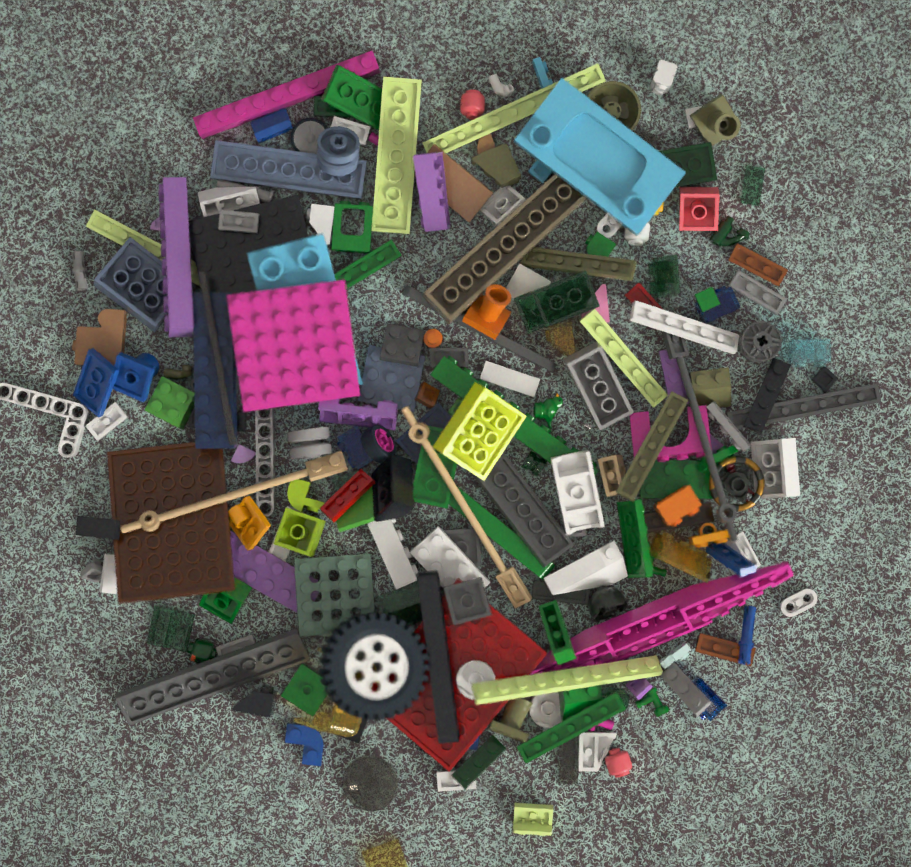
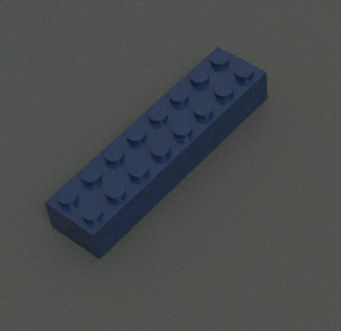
(209, 415)

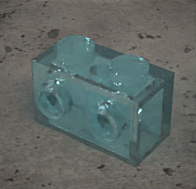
(810, 352)

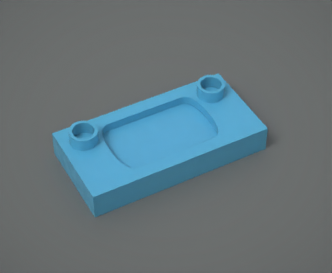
(599, 157)

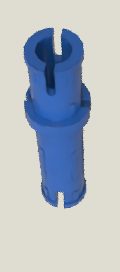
(747, 635)

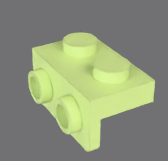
(532, 819)

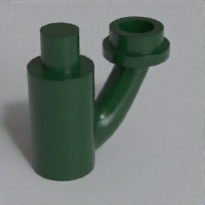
(724, 227)

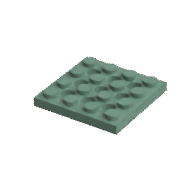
(324, 585)

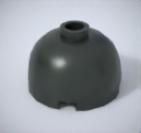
(606, 602)

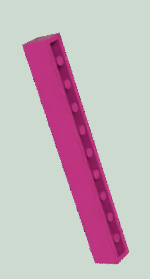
(279, 97)

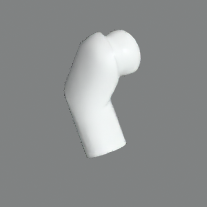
(499, 88)

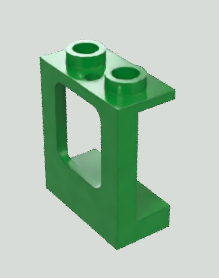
(352, 243)

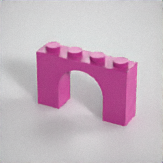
(690, 447)

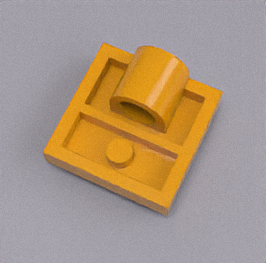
(248, 522)
(702, 540)

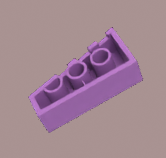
(432, 191)

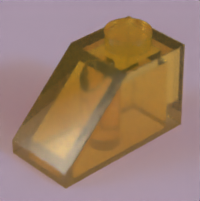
(561, 338)

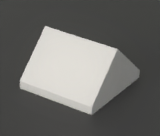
(502, 204)

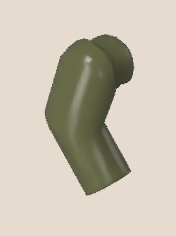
(178, 374)

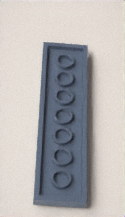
(282, 170)

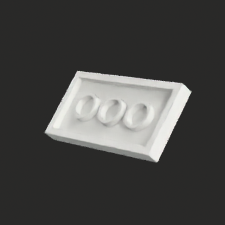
(442, 554)

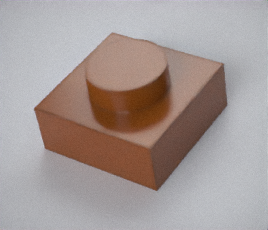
(427, 395)

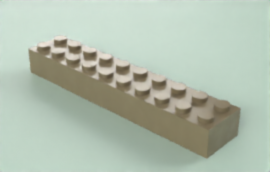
(503, 248)

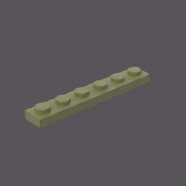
(577, 262)
(652, 446)

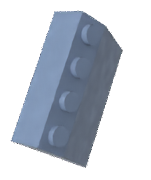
(135, 283)

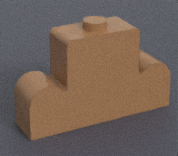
(107, 340)

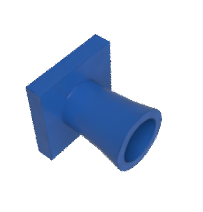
(135, 375)

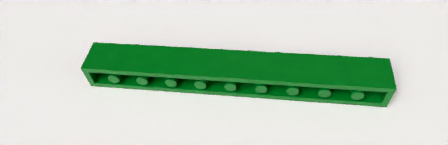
(529, 433)

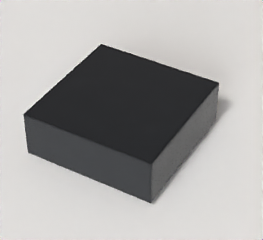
(824, 379)

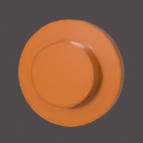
(433, 338)

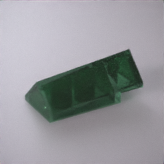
(556, 302)

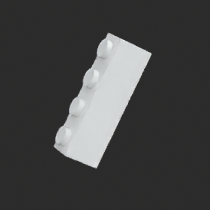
(393, 553)

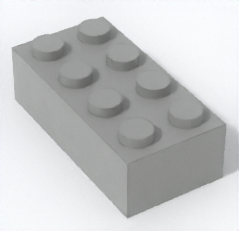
(598, 385)

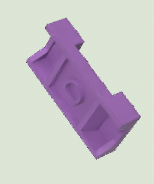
(365, 416)

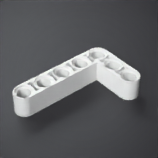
(50, 407)

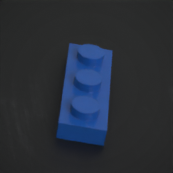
(731, 559)

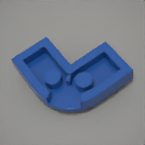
(310, 739)

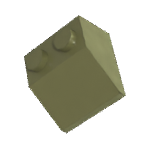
(712, 386)

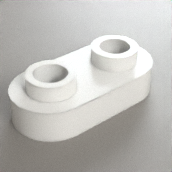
(612, 223)
(798, 602)

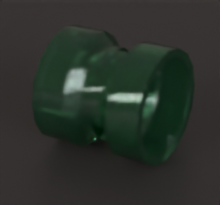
(531, 460)

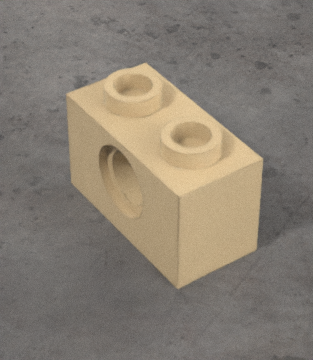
(612, 473)

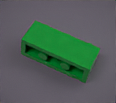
(557, 632)

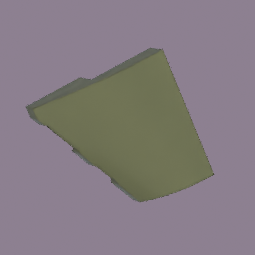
(499, 165)

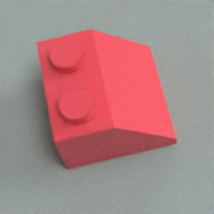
(698, 208)

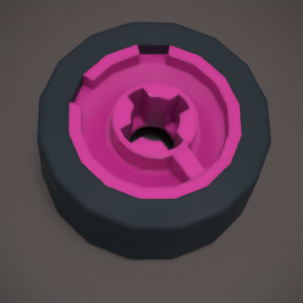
(378, 443)

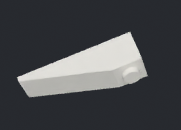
(591, 571)

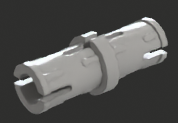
(79, 270)

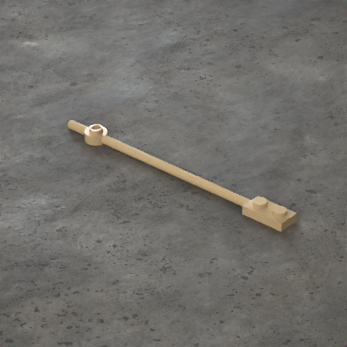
(315, 469)
(508, 578)

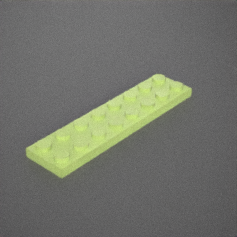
(395, 155)

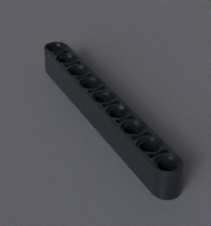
(438, 657)

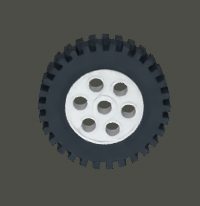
(340, 665)

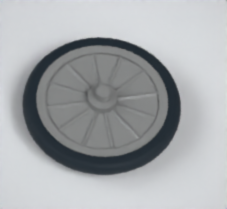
(306, 133)

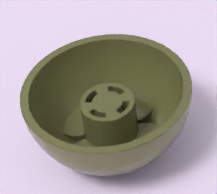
(619, 101)

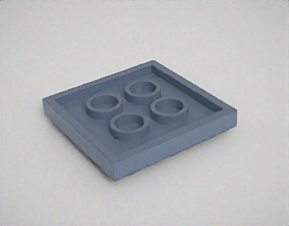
(390, 380)

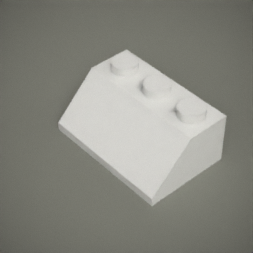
(778, 465)

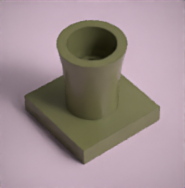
(716, 121)
(512, 720)

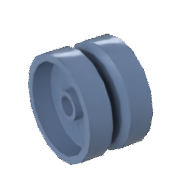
(338, 151)

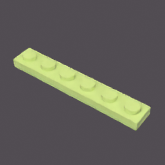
(623, 357)

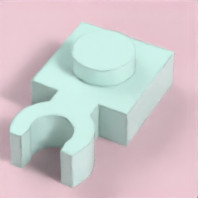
(679, 652)

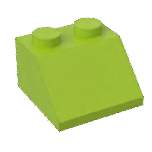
(299, 532)

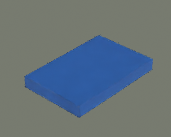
(95, 382)

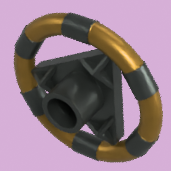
(737, 482)

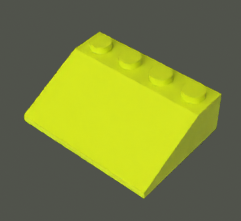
(479, 431)

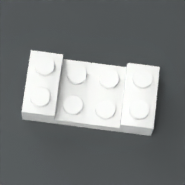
(577, 491)

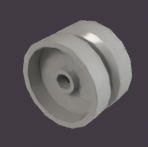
(310, 445)

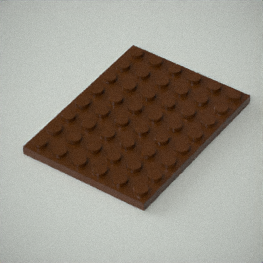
(185, 552)

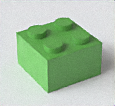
(171, 403)

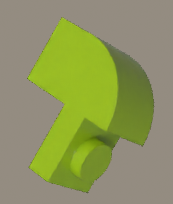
(298, 498)

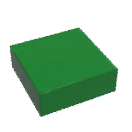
(707, 299)

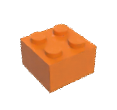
(677, 505)

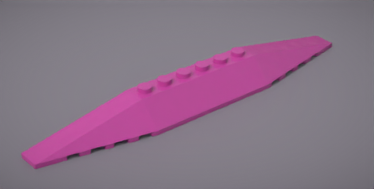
(665, 618)

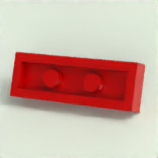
(347, 495)

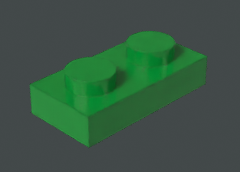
(722, 453)

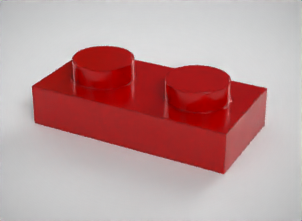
(639, 293)

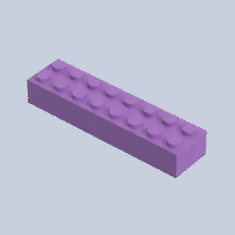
(176, 250)

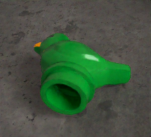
(547, 409)

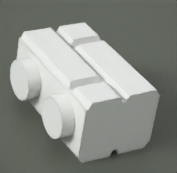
(663, 77)

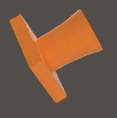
(489, 311)

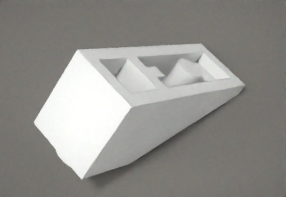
(227, 199)

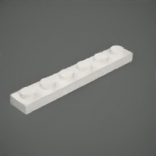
(684, 327)

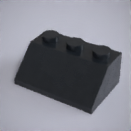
(393, 489)

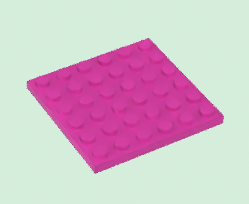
(293, 345)

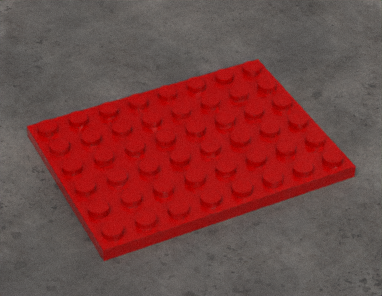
(485, 639)

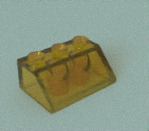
(681, 556)

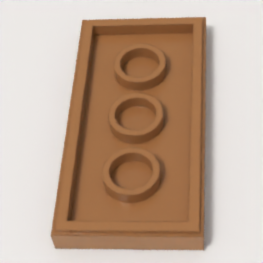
(464, 191)

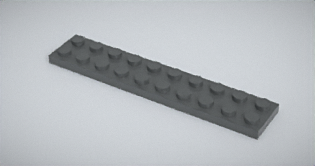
(212, 677)

